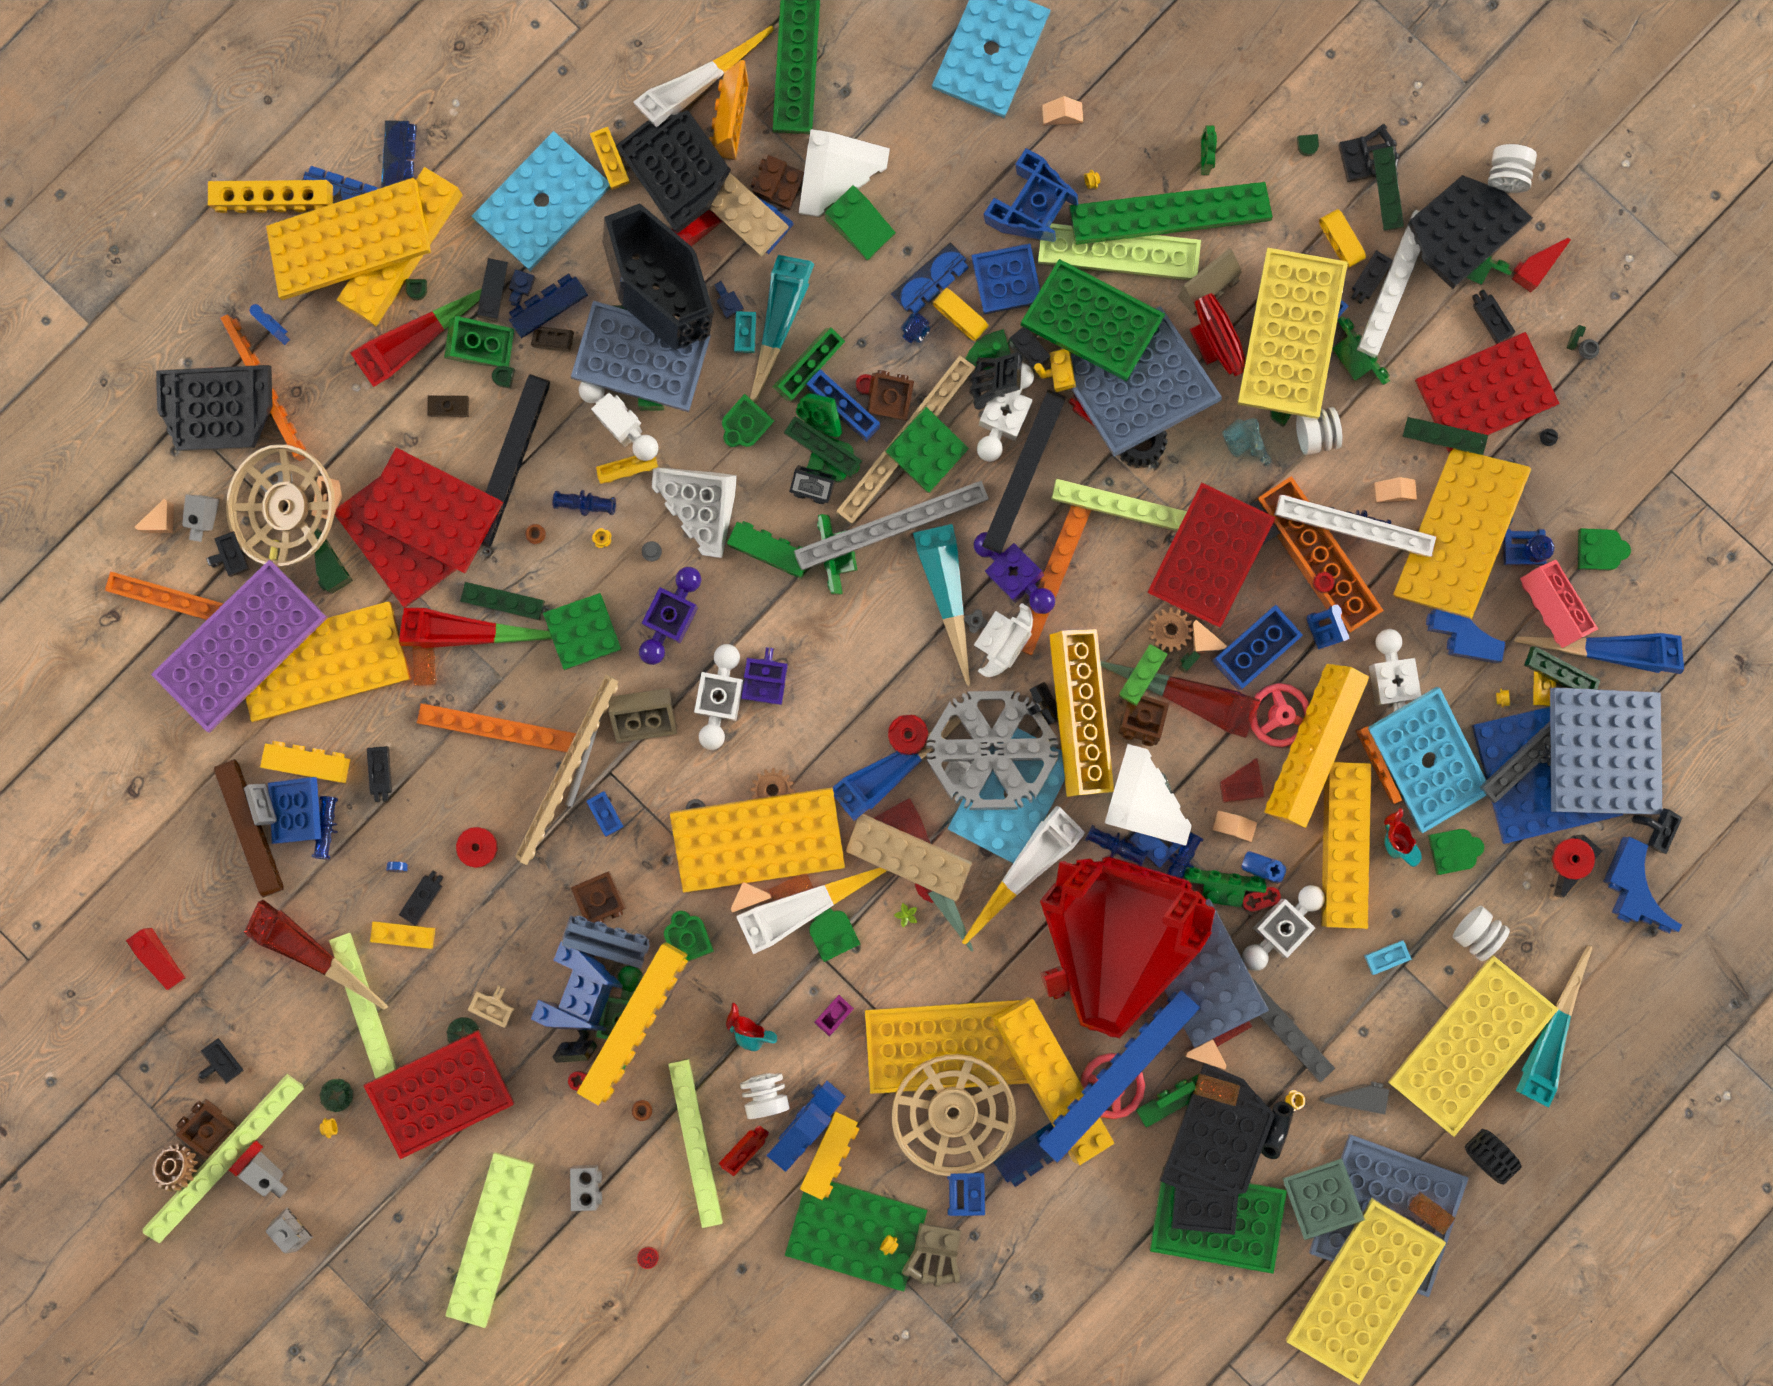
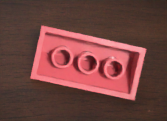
(1558, 603)

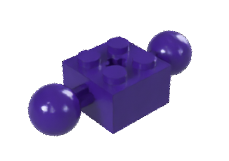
(1015, 587)
(652, 650)

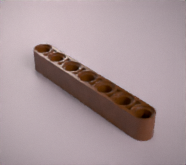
(250, 835)

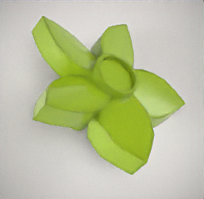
(906, 915)

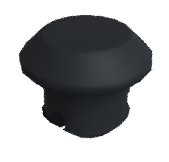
(1548, 437)

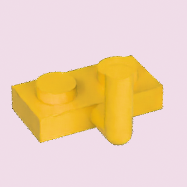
(1060, 370)

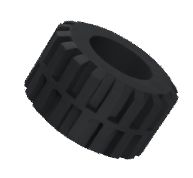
(1148, 457)
(1493, 1156)

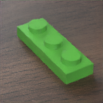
(1143, 675)

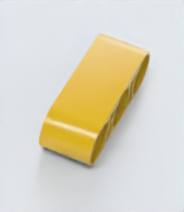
(1342, 238)
(960, 314)

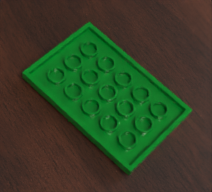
(1092, 320)
(848, 1232)
(1255, 1235)

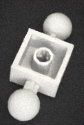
(622, 424)
(1009, 426)
(726, 658)
(1383, 673)
(1298, 928)

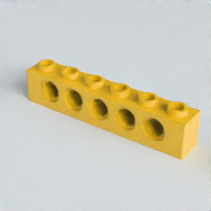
(221, 190)

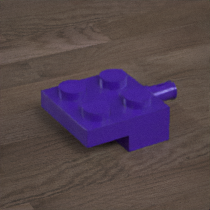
(764, 679)

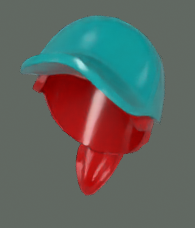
(1399, 840)
(746, 1032)

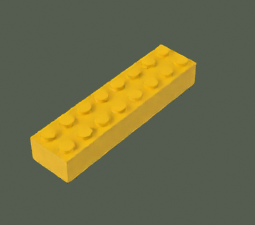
(375, 291)
(1081, 712)
(1316, 744)
(1346, 846)
(632, 1023)
(1048, 1072)

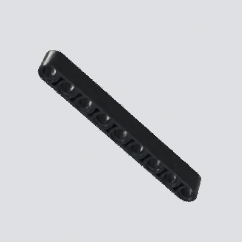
(515, 446)
(1023, 472)

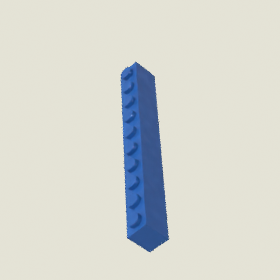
(1119, 1076)

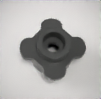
(975, 626)

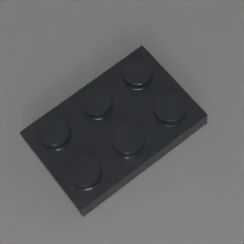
(1206, 1213)

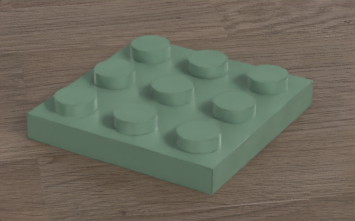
(1323, 1199)

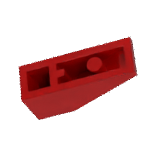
(699, 228)
(1534, 269)
(155, 957)
(1055, 982)

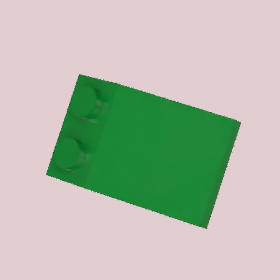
(859, 222)
(478, 342)

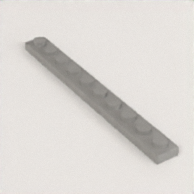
(891, 525)

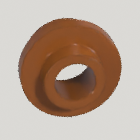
(529, 534)
(635, 1110)

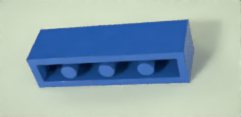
(848, 409)

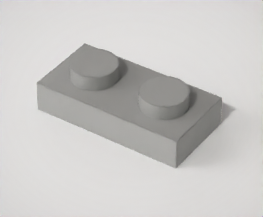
(260, 804)

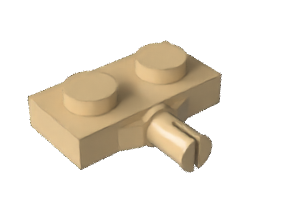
(492, 1007)

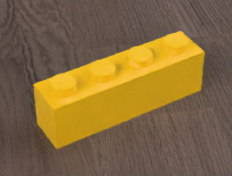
(305, 763)
(828, 1156)

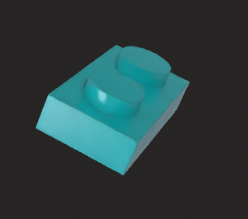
(745, 332)

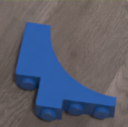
(1466, 637)
(1628, 877)

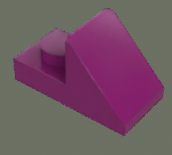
(833, 1015)

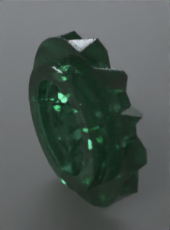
(455, 1026)
(345, 1098)

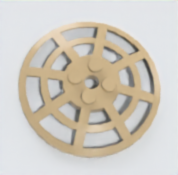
(273, 505)
(953, 1126)

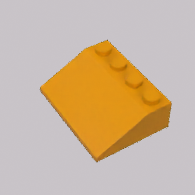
(730, 110)

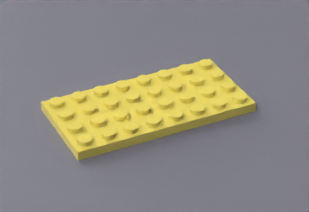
(1292, 333)
(1473, 1045)
(1365, 1291)

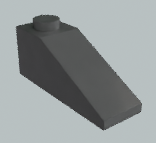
(1361, 1097)

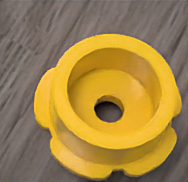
(1092, 179)
(599, 533)
(1503, 698)
(1299, 1099)
(328, 1127)
(889, 1245)

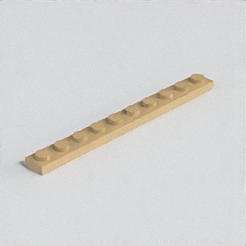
(885, 465)
(564, 774)

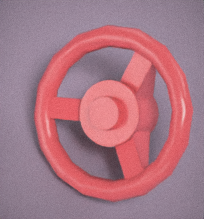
(1279, 714)
(1116, 1112)

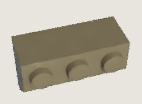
(1212, 279)
(642, 715)

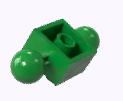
(630, 979)

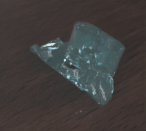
(1244, 436)

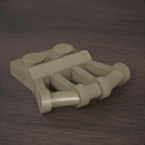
(935, 1241)

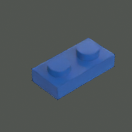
(605, 813)

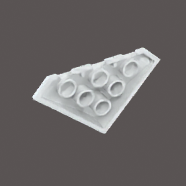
(834, 166)
(701, 503)
(1144, 802)

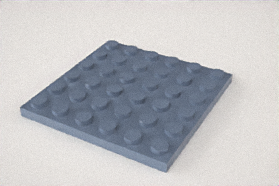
(1159, 393)
(1605, 751)
(1394, 1182)

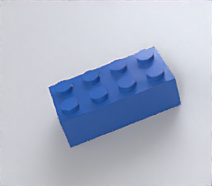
(1257, 648)

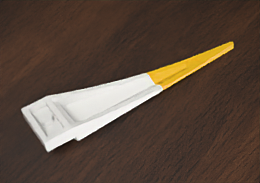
(676, 94)
(1045, 847)
(777, 919)

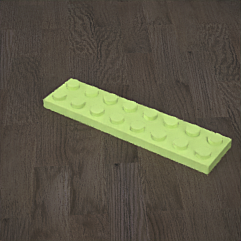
(1140, 255)
(489, 1240)

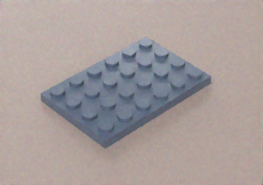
(634, 361)
(1219, 986)

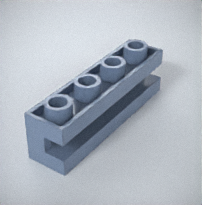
(605, 941)

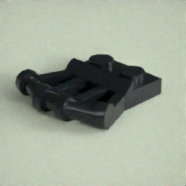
(1356, 154)
(1006, 378)

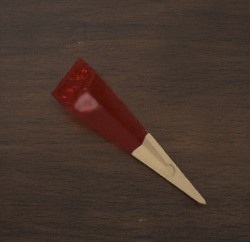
(281, 934)

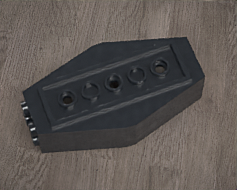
(662, 262)

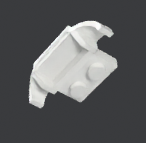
(1004, 640)

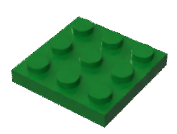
(926, 449)
(582, 631)

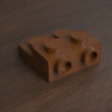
(777, 182)
(890, 395)
(1144, 721)
(599, 898)
(205, 1128)

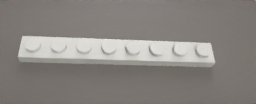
(1390, 294)
(1355, 525)

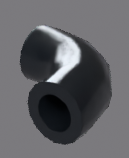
(1278, 1131)

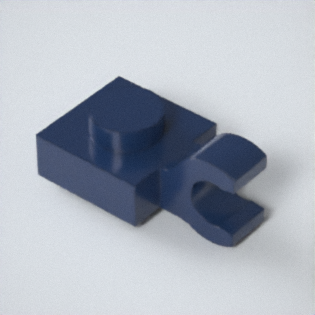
(520, 285)
(728, 302)

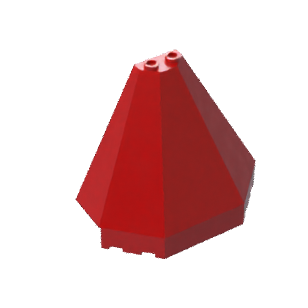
(1122, 936)

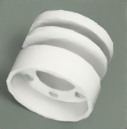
(1512, 168)
(1318, 432)
(1481, 933)
(764, 1096)

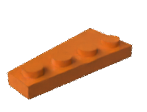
(1378, 764)

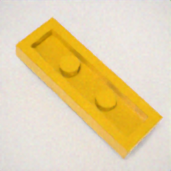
(609, 158)
(624, 468)
(402, 935)

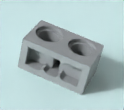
(581, 1187)

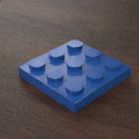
(1006, 278)
(295, 810)

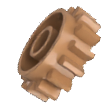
(1177, 622)
(771, 779)
(174, 1167)

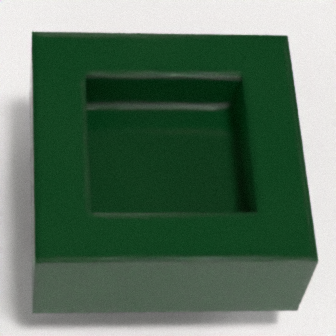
(1188, 660)

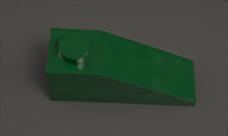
(329, 567)

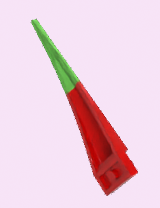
(391, 350)
(439, 629)

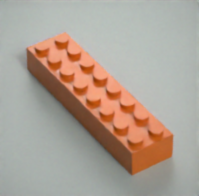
(1316, 552)

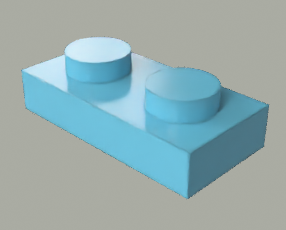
(1387, 957)

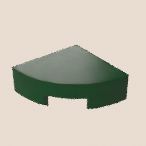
(1574, 337)

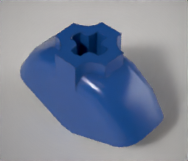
(1264, 867)

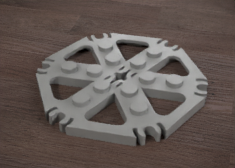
(983, 762)

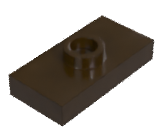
(552, 338)
(448, 406)

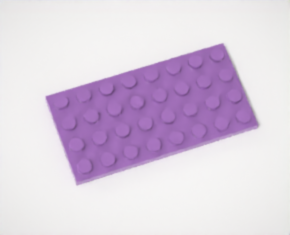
(239, 646)

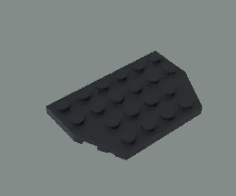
(676, 167)
(1465, 228)
(215, 406)
(1218, 1141)

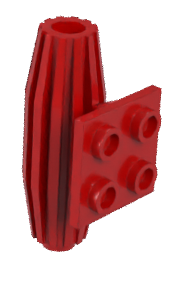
(1217, 336)

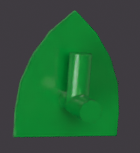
(990, 346)

